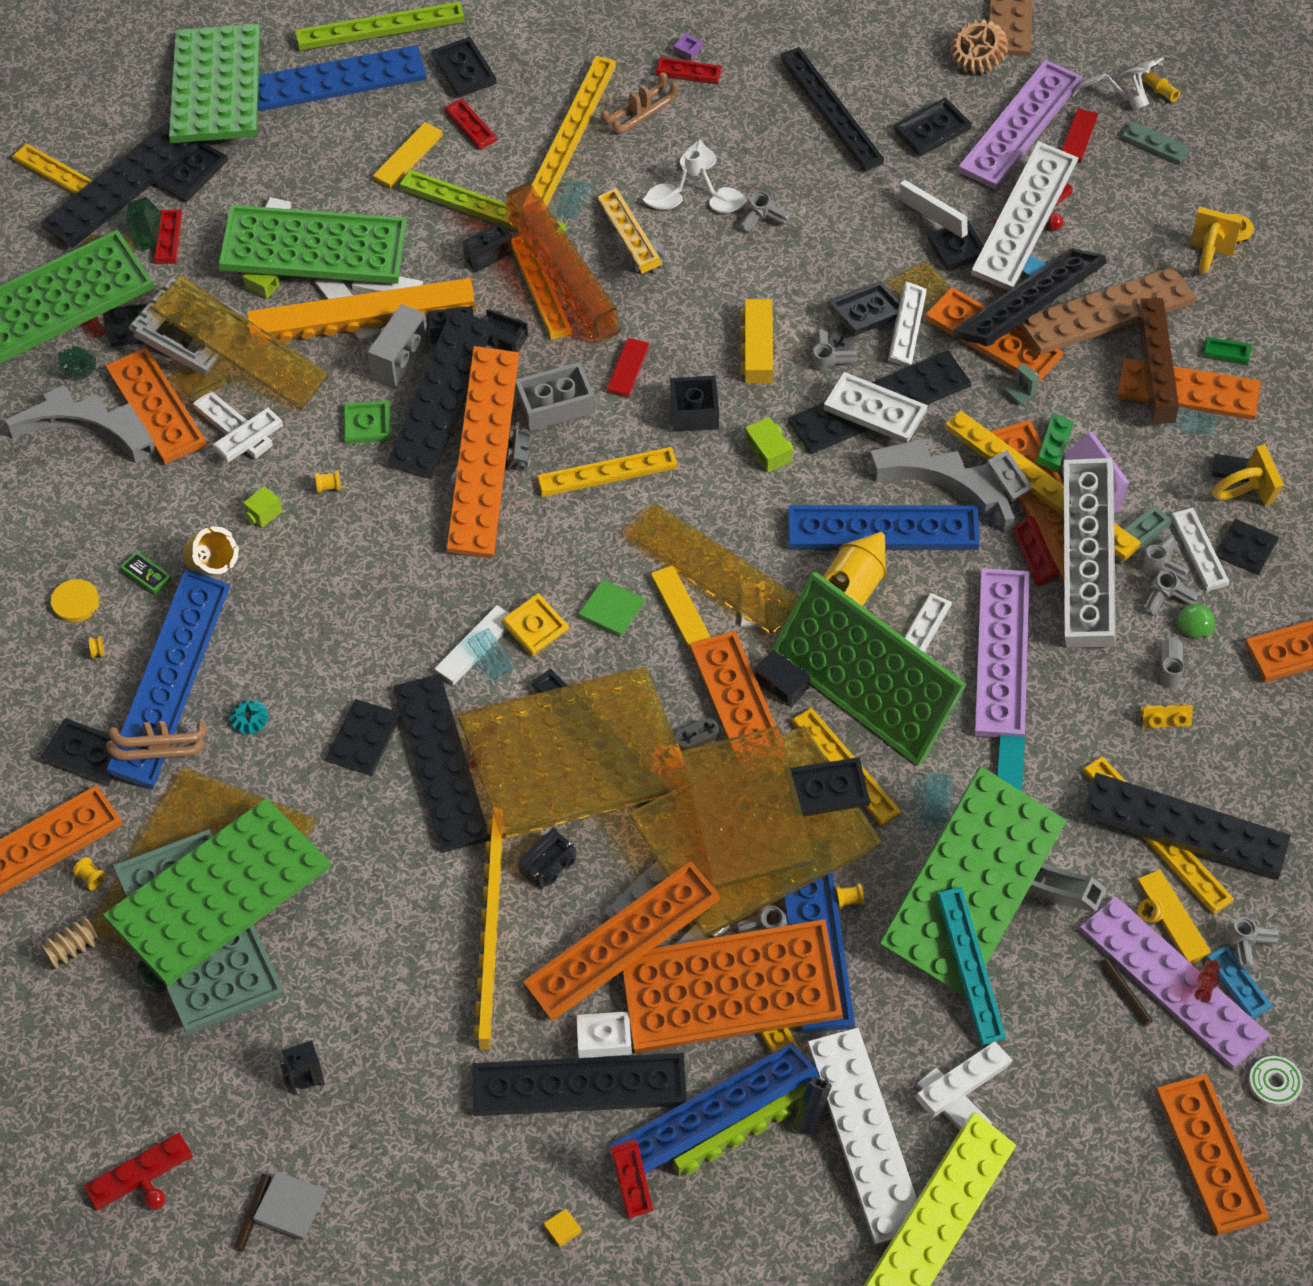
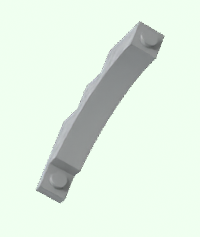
(947, 470)

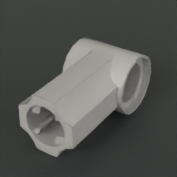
(1171, 663)

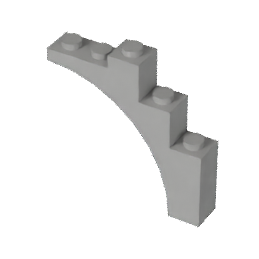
(89, 415)
(1067, 888)

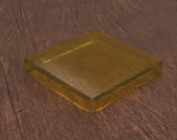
(925, 277)
(197, 385)

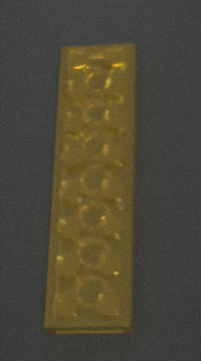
(240, 342)
(713, 567)

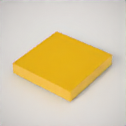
(535, 624)

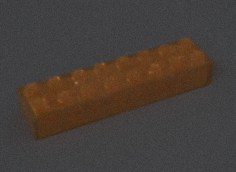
(562, 263)

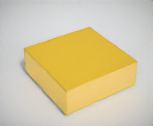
(562, 1227)

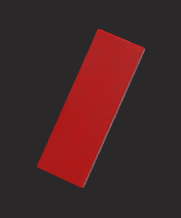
(689, 70)
(470, 124)
(1080, 133)
(169, 236)
(628, 368)
(1035, 551)
(631, 1178)

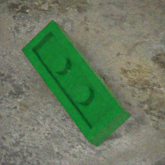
(1054, 442)

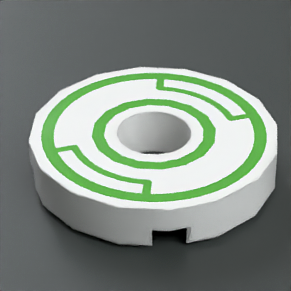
(1271, 1095)

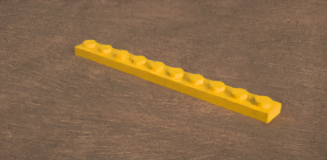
(573, 128)
(1043, 485)
(489, 937)

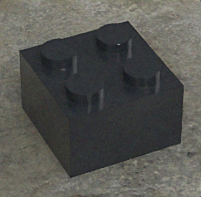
(694, 403)

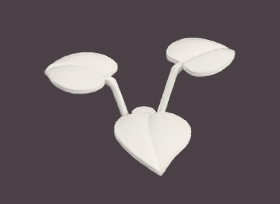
(1136, 94)
(695, 161)

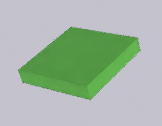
(367, 422)
(611, 608)

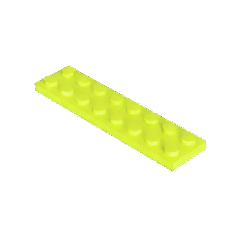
(944, 1206)

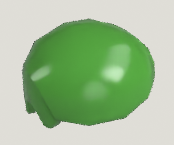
(1196, 621)

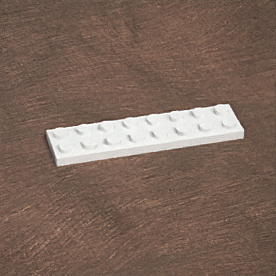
(1024, 216)
(864, 1132)

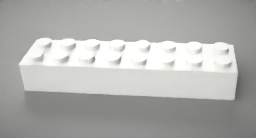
(1089, 553)

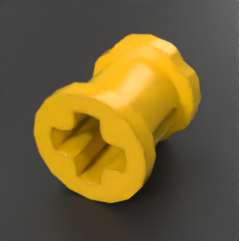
(328, 481)
(89, 873)
(849, 895)

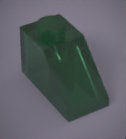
(144, 223)

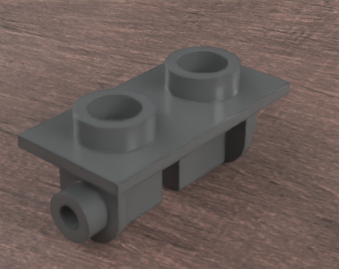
(518, 440)

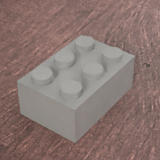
(397, 346)
(555, 396)

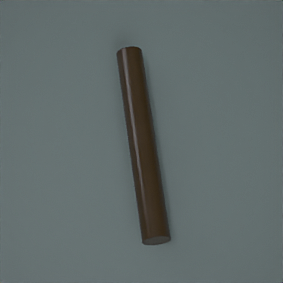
(1126, 992)
(248, 1223)

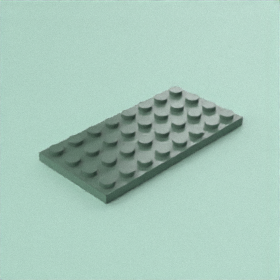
(227, 981)

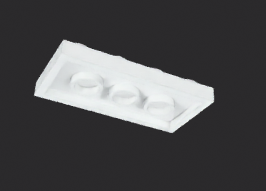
(875, 407)

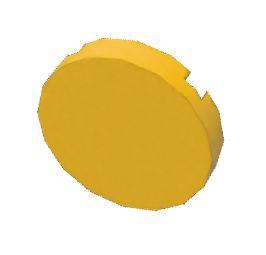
(75, 600)

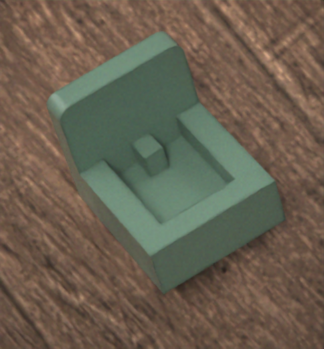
(1024, 386)

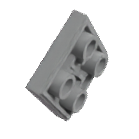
(290, 1205)

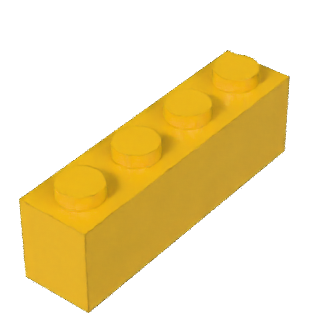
(758, 341)

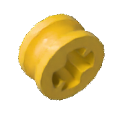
(96, 647)
(1157, 913)

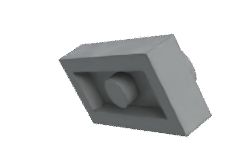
(1009, 475)

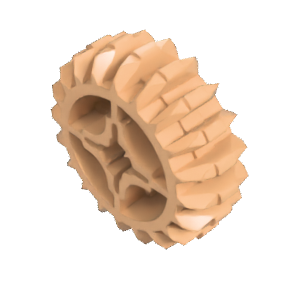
(981, 54)

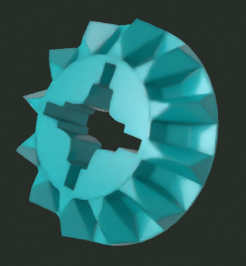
(258, 719)

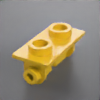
(1167, 716)

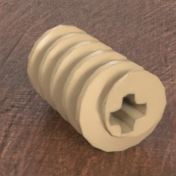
(70, 942)

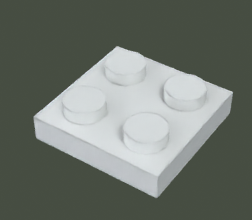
(604, 1034)

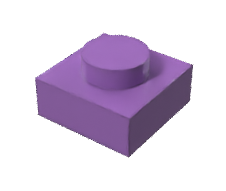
(688, 46)

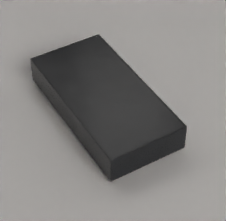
(1226, 465)

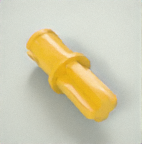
(1161, 86)

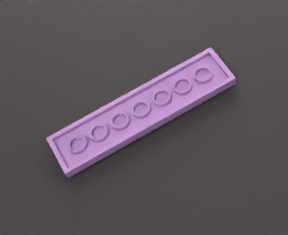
(1020, 124)
(1002, 653)
(1173, 982)

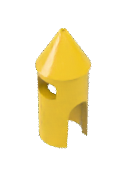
(859, 567)

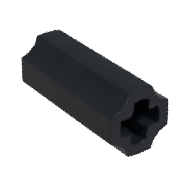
(812, 1105)

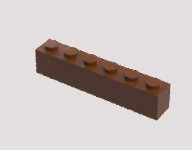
(1158, 361)

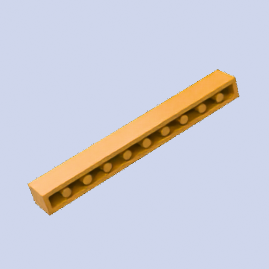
(359, 311)

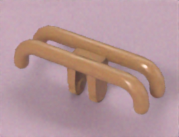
(641, 105)
(157, 745)

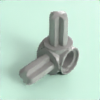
(767, 211)
(825, 355)
(1158, 559)
(1175, 589)
(762, 921)
(1243, 937)

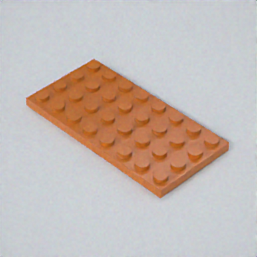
(732, 986)

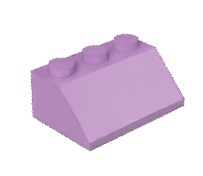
(1091, 448)

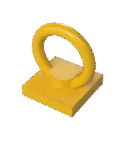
(1214, 233)
(1261, 476)

